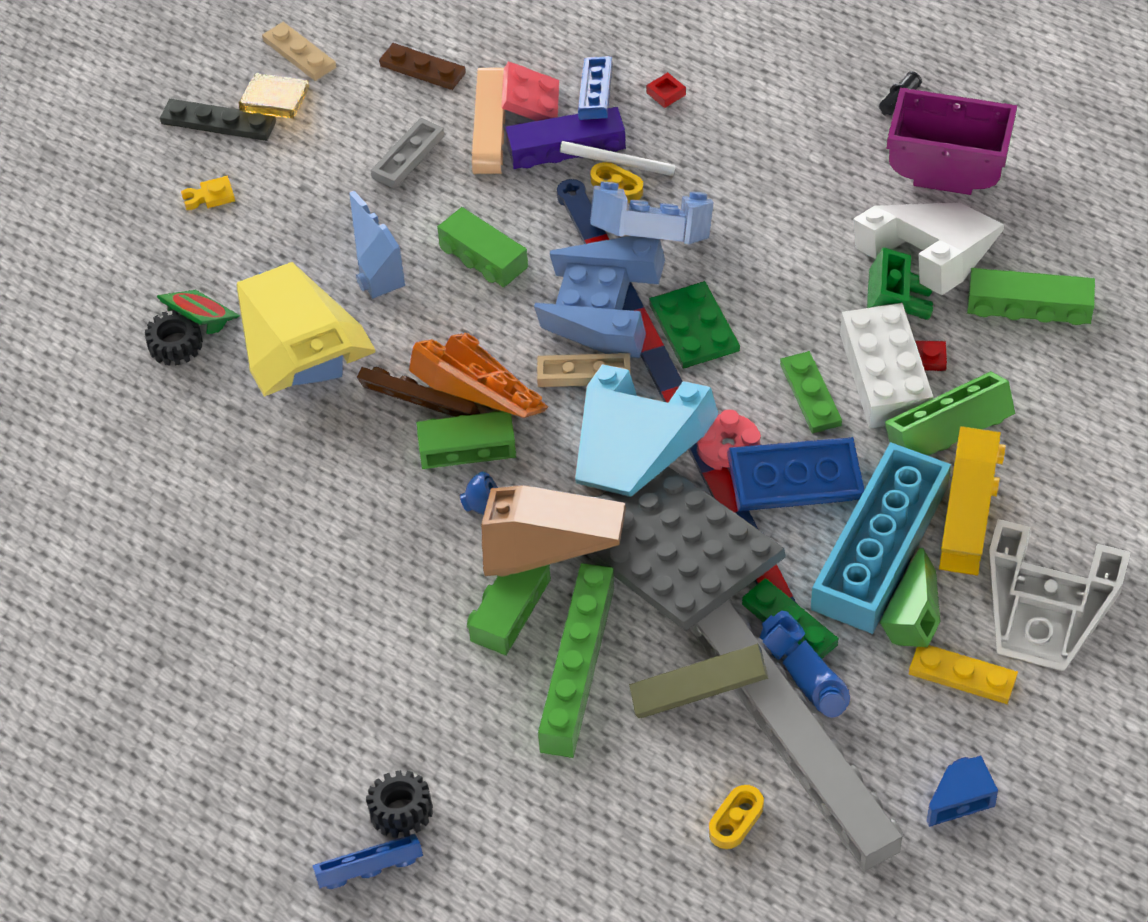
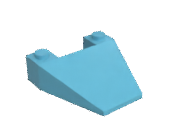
(634, 437)

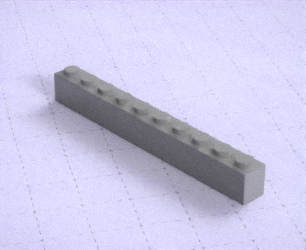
(805, 746)

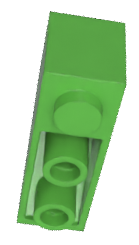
(915, 606)

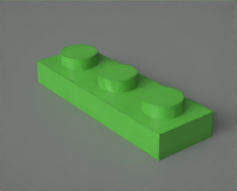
(811, 392)

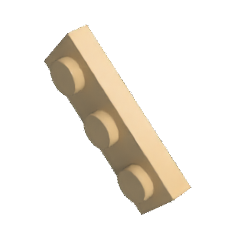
(299, 51)
(575, 369)

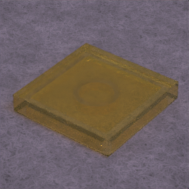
(274, 95)

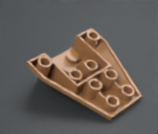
(543, 526)

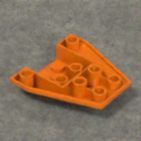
(472, 374)

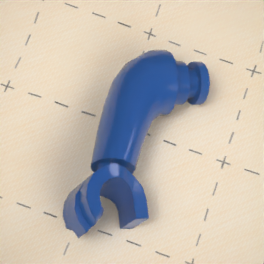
(806, 668)

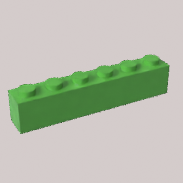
(576, 661)

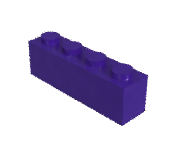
(541, 140)

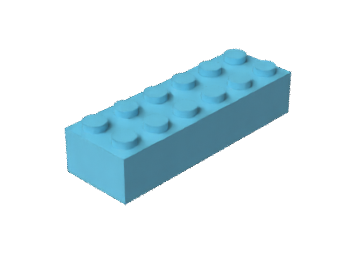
(880, 538)

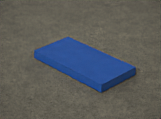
(795, 474)

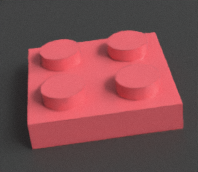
(529, 93)

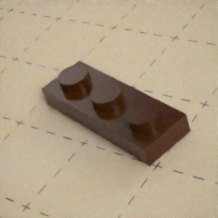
(422, 66)

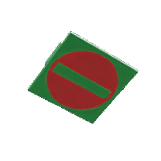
(199, 309)

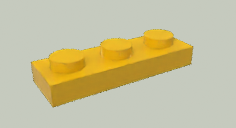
(963, 673)

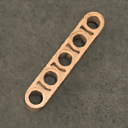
(488, 122)

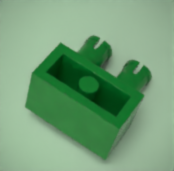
(892, 282)

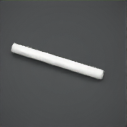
(617, 158)

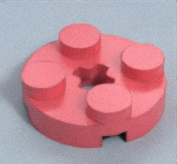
(726, 425)

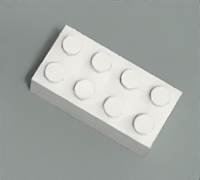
(884, 362)

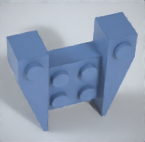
(638, 219)
(595, 292)

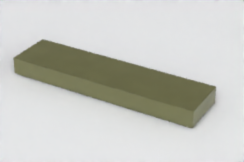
(698, 681)

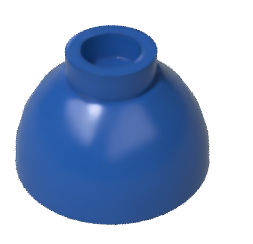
(477, 493)

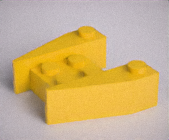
(970, 499)

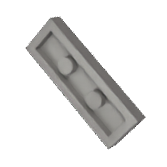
(407, 153)

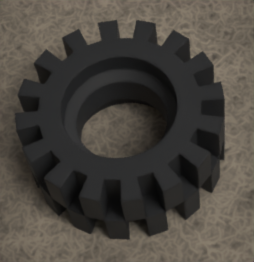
(175, 350)
(402, 818)

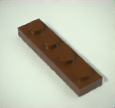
(409, 390)

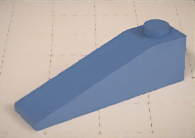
(376, 251)

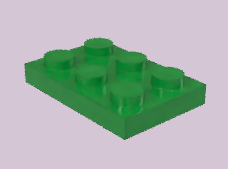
(694, 324)

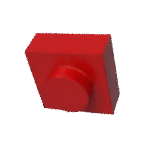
(666, 90)
(932, 355)

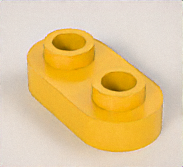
(618, 175)
(734, 818)

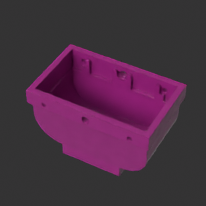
(949, 143)

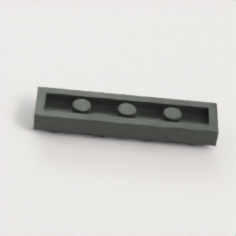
(217, 119)

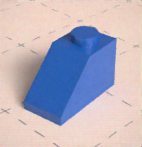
(962, 791)

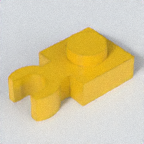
(212, 192)

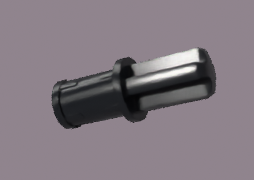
(911, 81)

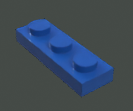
(367, 862)

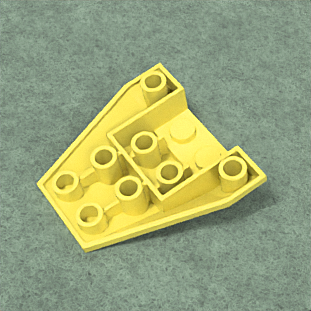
(294, 327)

